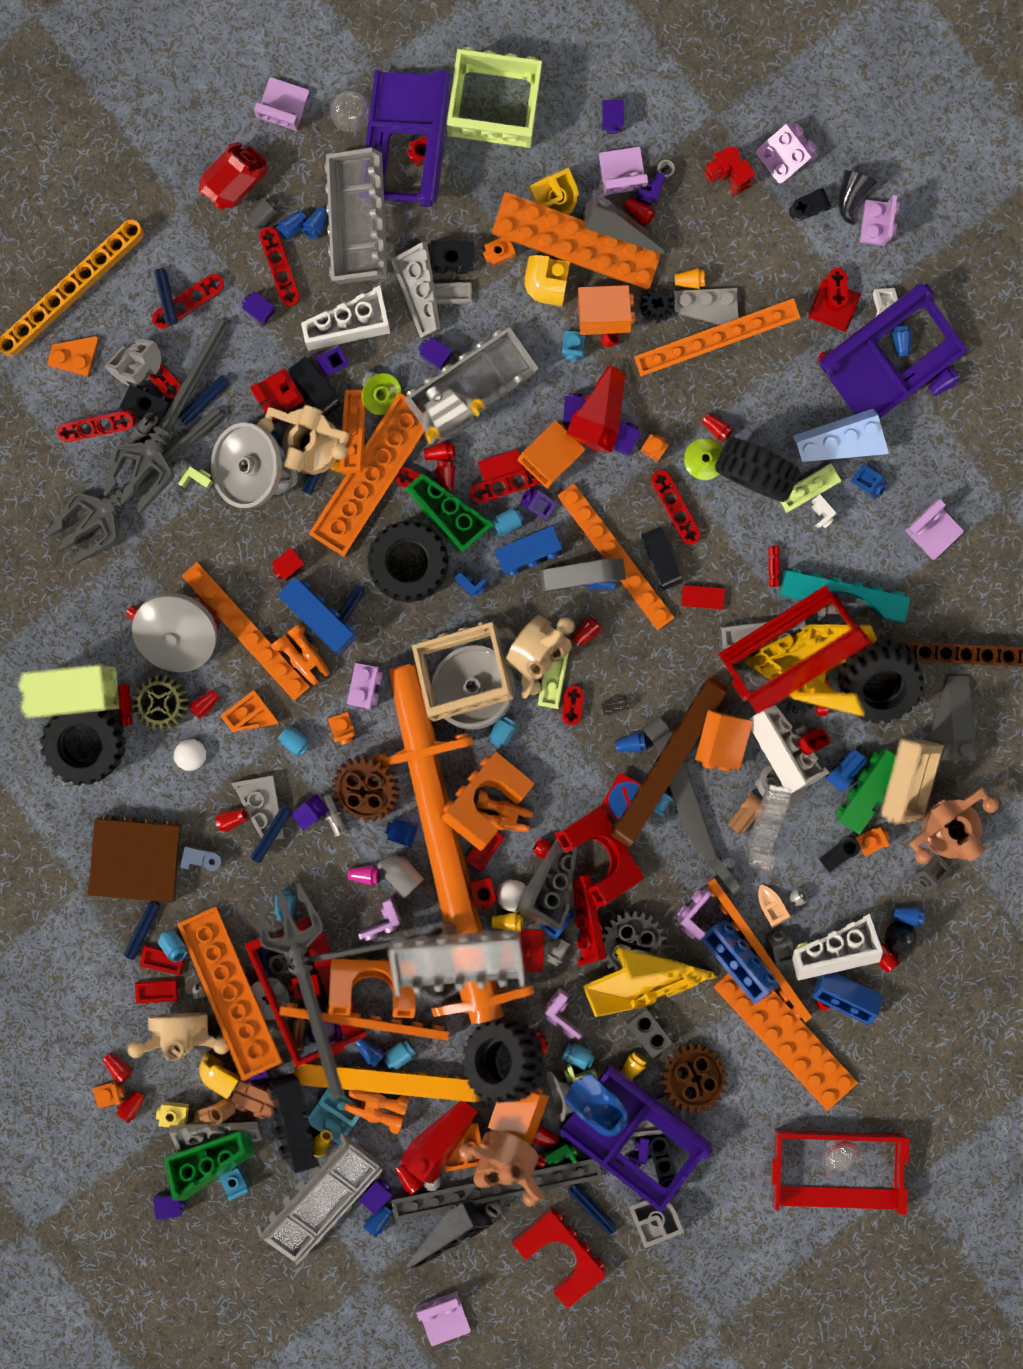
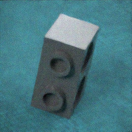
(645, 1034)

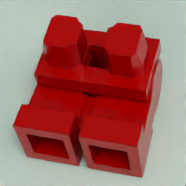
(730, 166)
(279, 384)

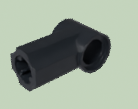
(837, 855)

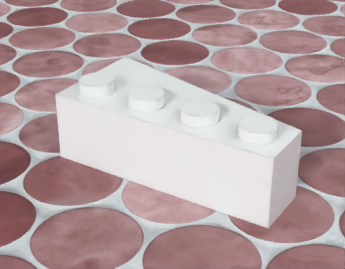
(348, 322)
(782, 750)
(839, 951)

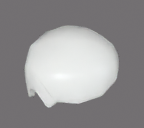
(190, 755)
(509, 894)

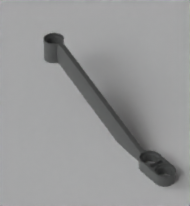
(689, 808)
(448, 927)

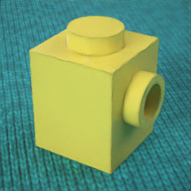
(172, 1114)

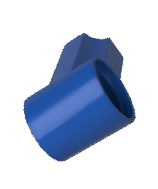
(846, 770)

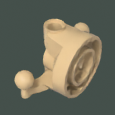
(325, 444)
(537, 648)
(181, 1030)

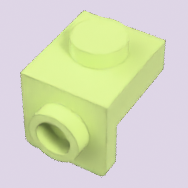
(201, 477)
(571, 1077)

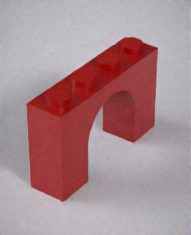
(622, 871)
(551, 1228)

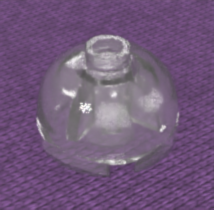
(350, 110)
(840, 1157)

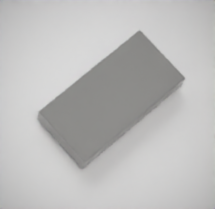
(453, 293)

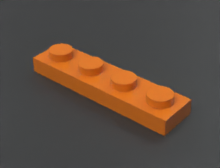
(354, 424)

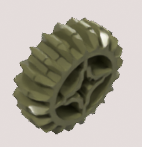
(147, 688)

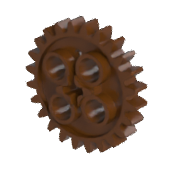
(363, 770)
(677, 1086)

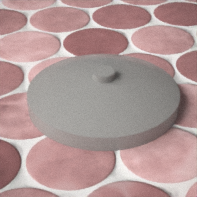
(246, 465)
(174, 632)
(466, 674)

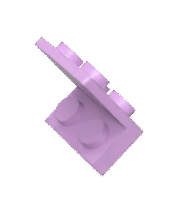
(282, 103)
(622, 170)
(878, 221)
(934, 530)
(364, 685)
(389, 912)
(558, 1003)
(443, 1318)

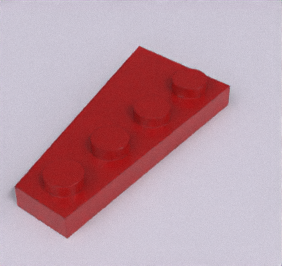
(588, 923)

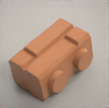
(253, 1097)

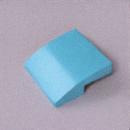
(323, 1120)

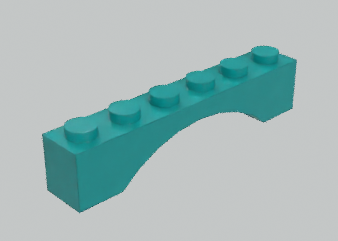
(887, 605)

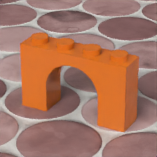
(462, 813)
(347, 972)

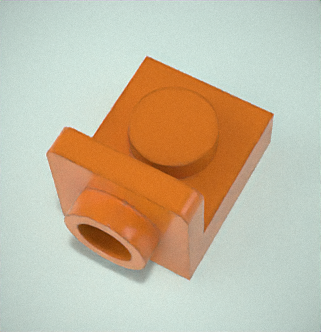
(342, 728)
(873, 840)
(109, 1094)

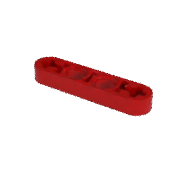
(282, 266)
(191, 305)
(95, 423)
(507, 480)
(679, 505)

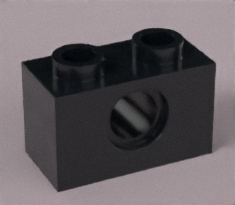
(442, 249)
(136, 395)

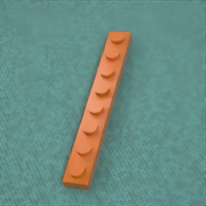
(717, 337)
(611, 549)
(245, 631)
(740, 925)
(373, 1022)

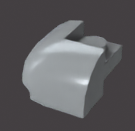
(132, 363)
(400, 873)
(654, 1225)

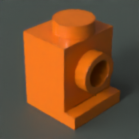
(496, 259)
(654, 447)

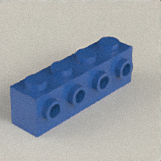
(317, 615)
(740, 961)

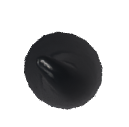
(853, 188)
(901, 938)

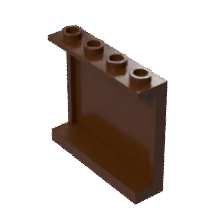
(134, 859)

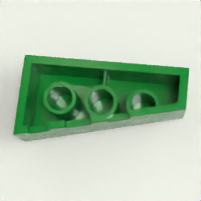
(447, 513)
(868, 792)
(202, 1165)

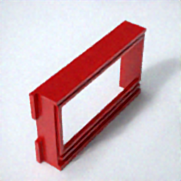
(805, 670)
(318, 946)
(842, 1197)

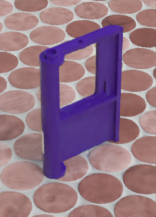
(411, 106)
(865, 373)
(639, 1107)

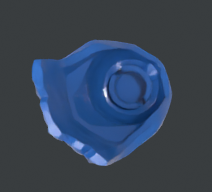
(597, 1106)

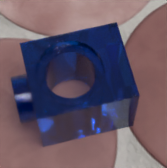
(401, 832)

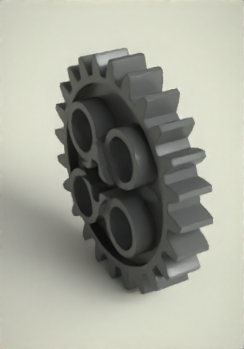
(639, 926)

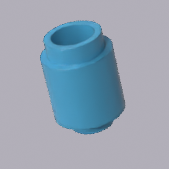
(507, 522)
(502, 731)
(294, 740)
(291, 898)
(172, 946)
(399, 1055)
(578, 1055)

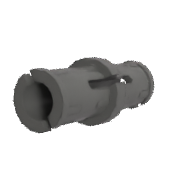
(142, 427)

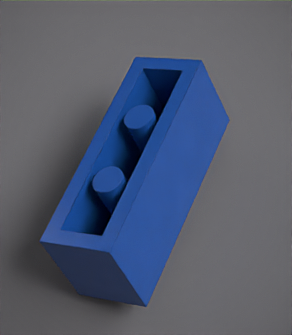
(528, 551)
(848, 997)

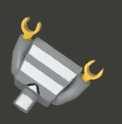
(448, 413)

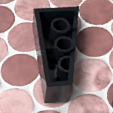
(292, 1123)

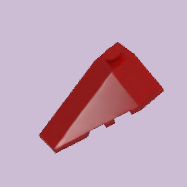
(599, 418)
(436, 1144)

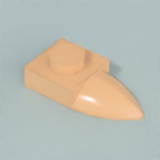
(772, 906)

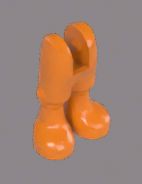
(306, 660)
(507, 813)
(373, 1102)

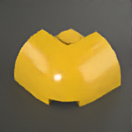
(556, 191)
(546, 279)
(216, 1076)

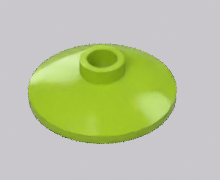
(389, 390)
(694, 462)

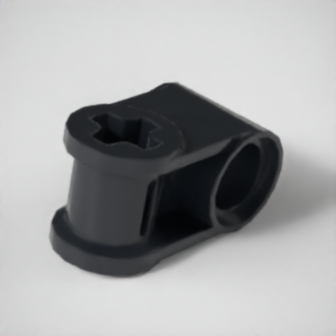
(811, 203)

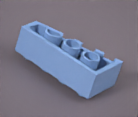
(844, 438)

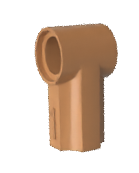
(746, 813)
(215, 1113)

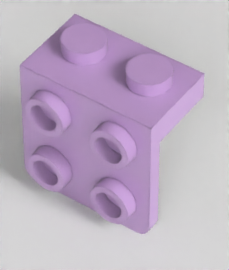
(786, 151)
(686, 913)

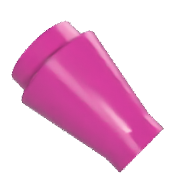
(367, 875)

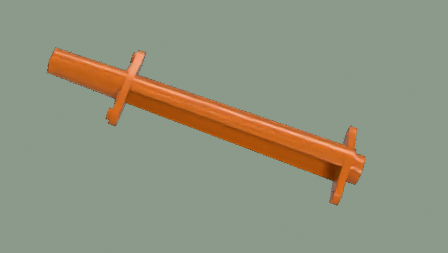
(441, 839)

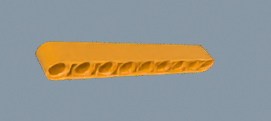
(60, 290)
(389, 1082)

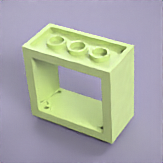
(499, 65)
(69, 691)

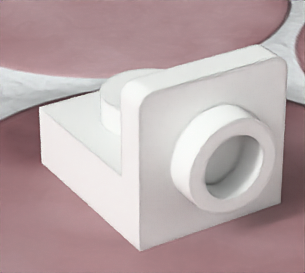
(884, 298)
(821, 507)

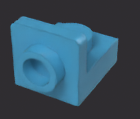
(573, 345)

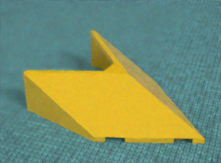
(790, 650)
(641, 983)

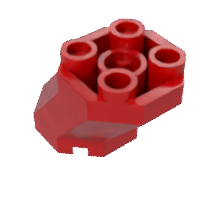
(233, 176)

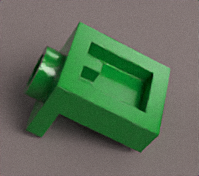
(558, 1153)

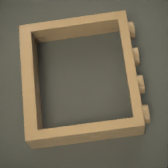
(470, 703)
(912, 780)

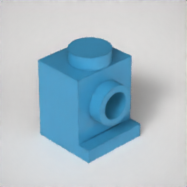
(241, 1187)

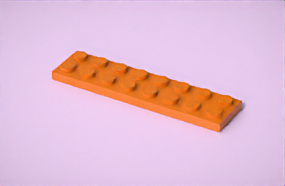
(570, 241)
(362, 492)
(229, 993)
(791, 1043)

